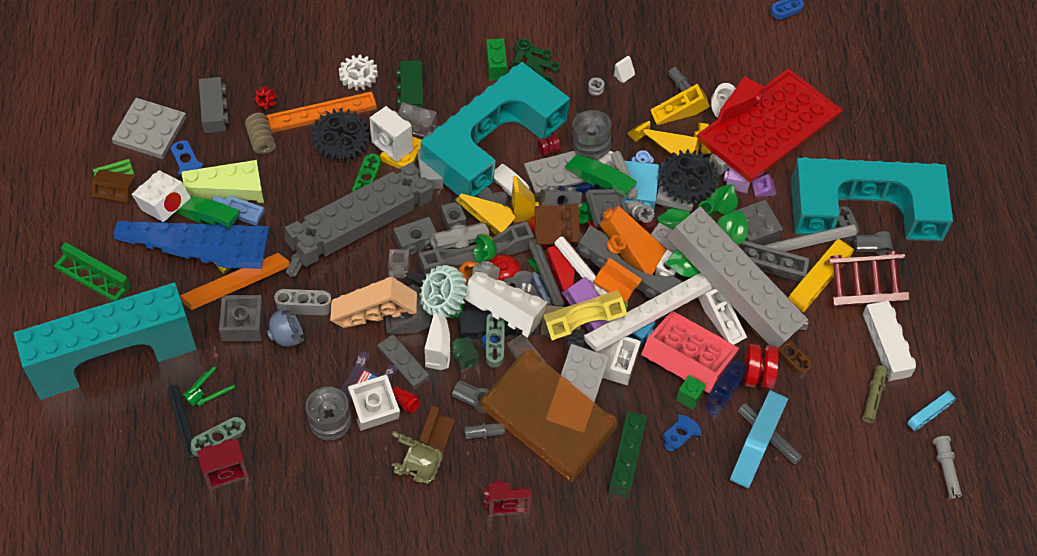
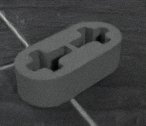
(845, 211)

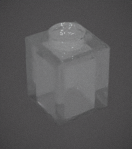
(398, 263)

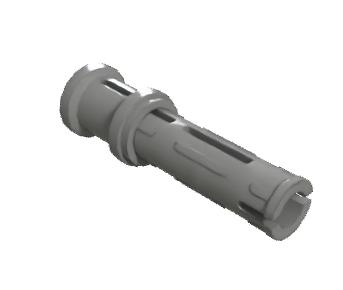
(946, 457)

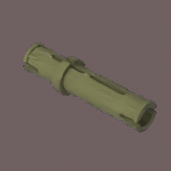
(876, 386)

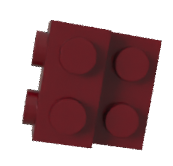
(502, 500)

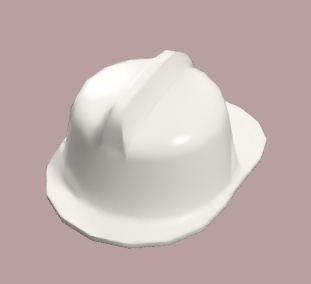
(720, 96)

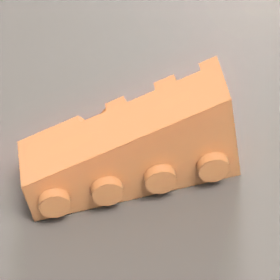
(373, 303)

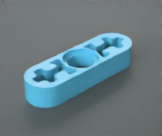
(931, 411)

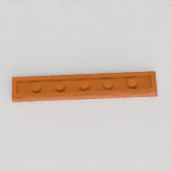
(308, 114)
(233, 282)

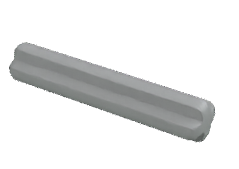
(620, 165)

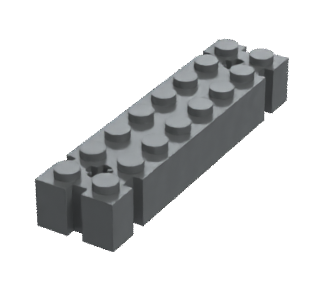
(358, 214)

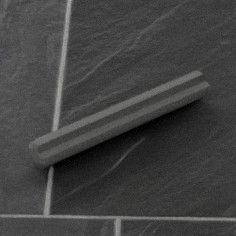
(546, 273)
(776, 439)

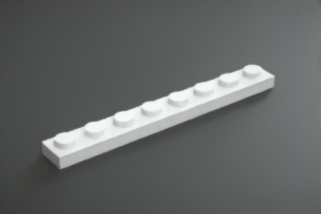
(648, 312)

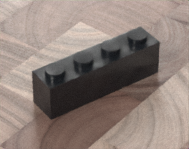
(474, 325)

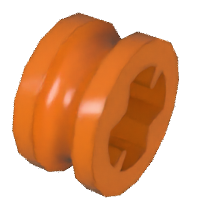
(616, 244)

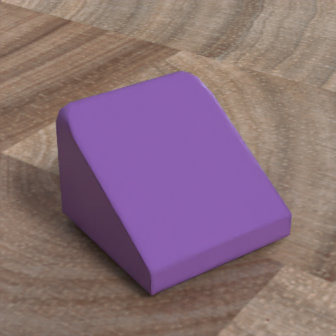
(764, 186)

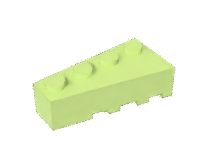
(234, 180)

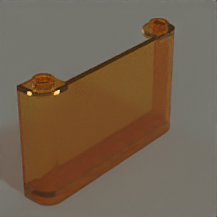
(549, 414)

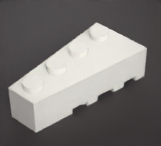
(506, 302)

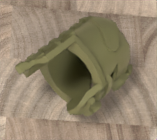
(419, 458)

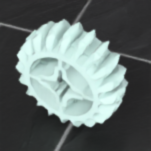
(443, 291)

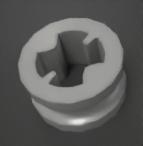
(599, 83)

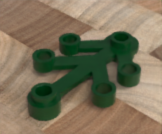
(533, 62)

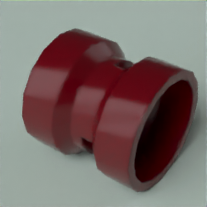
(549, 145)

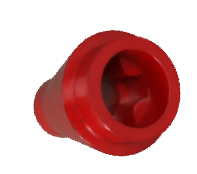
(406, 399)

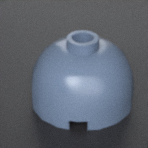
(285, 328)

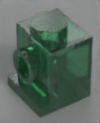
(465, 353)

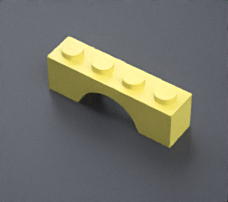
(604, 307)

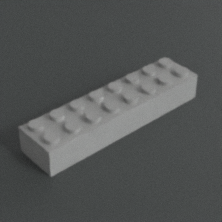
(737, 278)

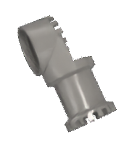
(636, 207)

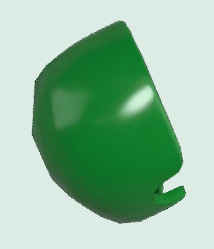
(485, 249)

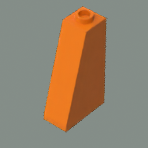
(641, 248)

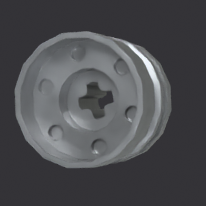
(592, 134)
(328, 413)

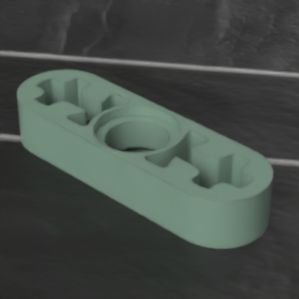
(490, 346)
(222, 428)

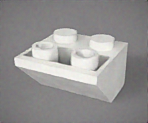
(621, 359)

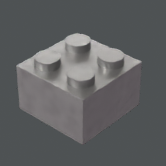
(762, 224)
(241, 318)

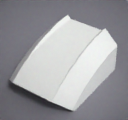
(438, 344)

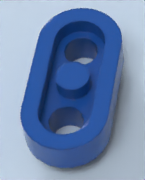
(785, 8)

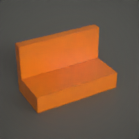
(616, 277)

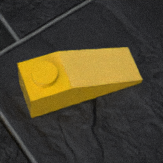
(681, 106)
(674, 142)
(522, 201)
(492, 214)

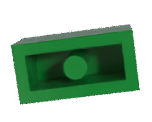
(496, 58)

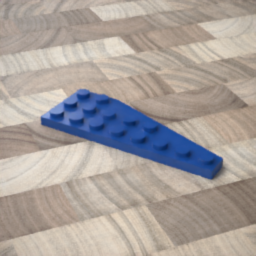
(226, 246)

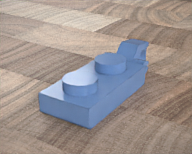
(249, 212)

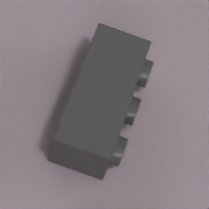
(213, 105)

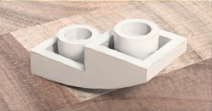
(504, 177)

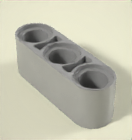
(311, 307)

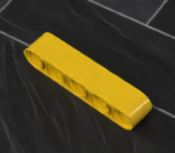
(818, 277)

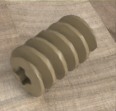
(260, 133)

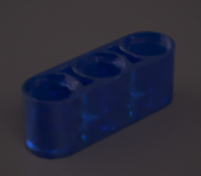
(722, 395)

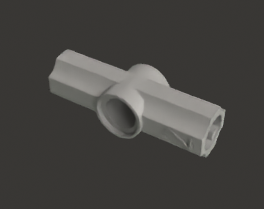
(458, 236)

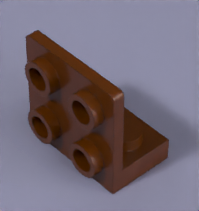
(555, 222)

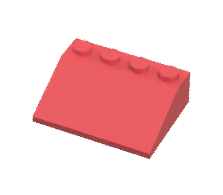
(689, 350)

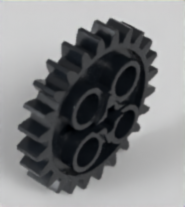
(335, 149)
(688, 176)

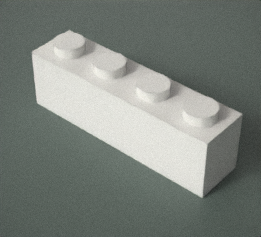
(889, 340)

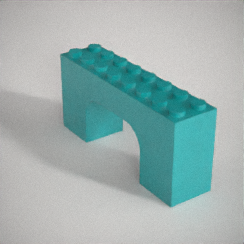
(516, 97)
(914, 188)
(58, 346)

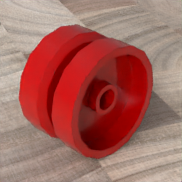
(761, 365)

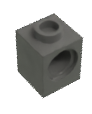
(450, 211)

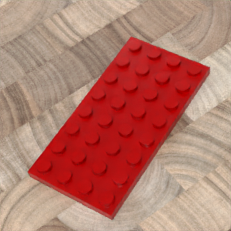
(773, 128)

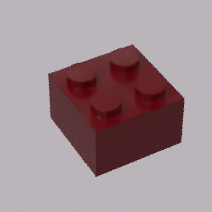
(222, 463)

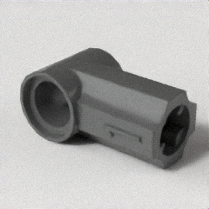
(878, 243)
(469, 394)

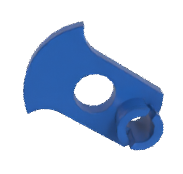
(193, 164)
(673, 439)

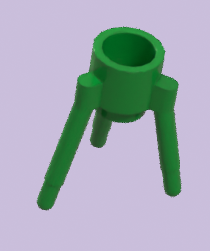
(195, 394)

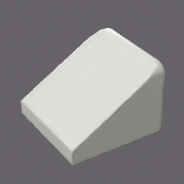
(624, 69)

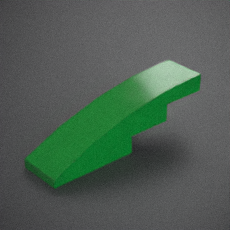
(601, 174)
(208, 211)

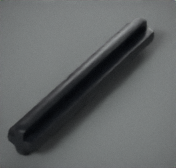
(181, 418)

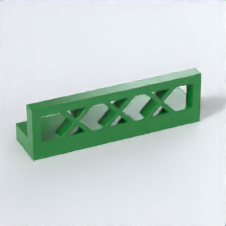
(93, 266)

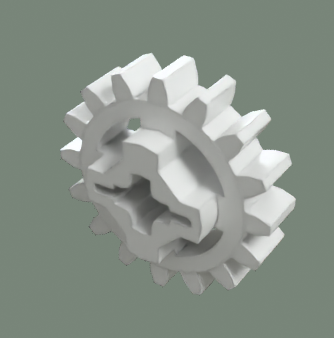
(358, 72)

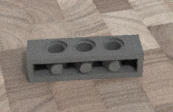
(776, 261)

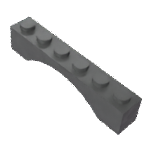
(509, 242)
(594, 248)

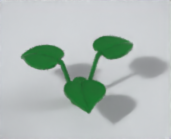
(722, 201)
(733, 224)

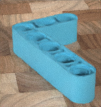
(758, 439)

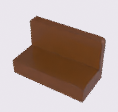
(112, 185)
(437, 430)

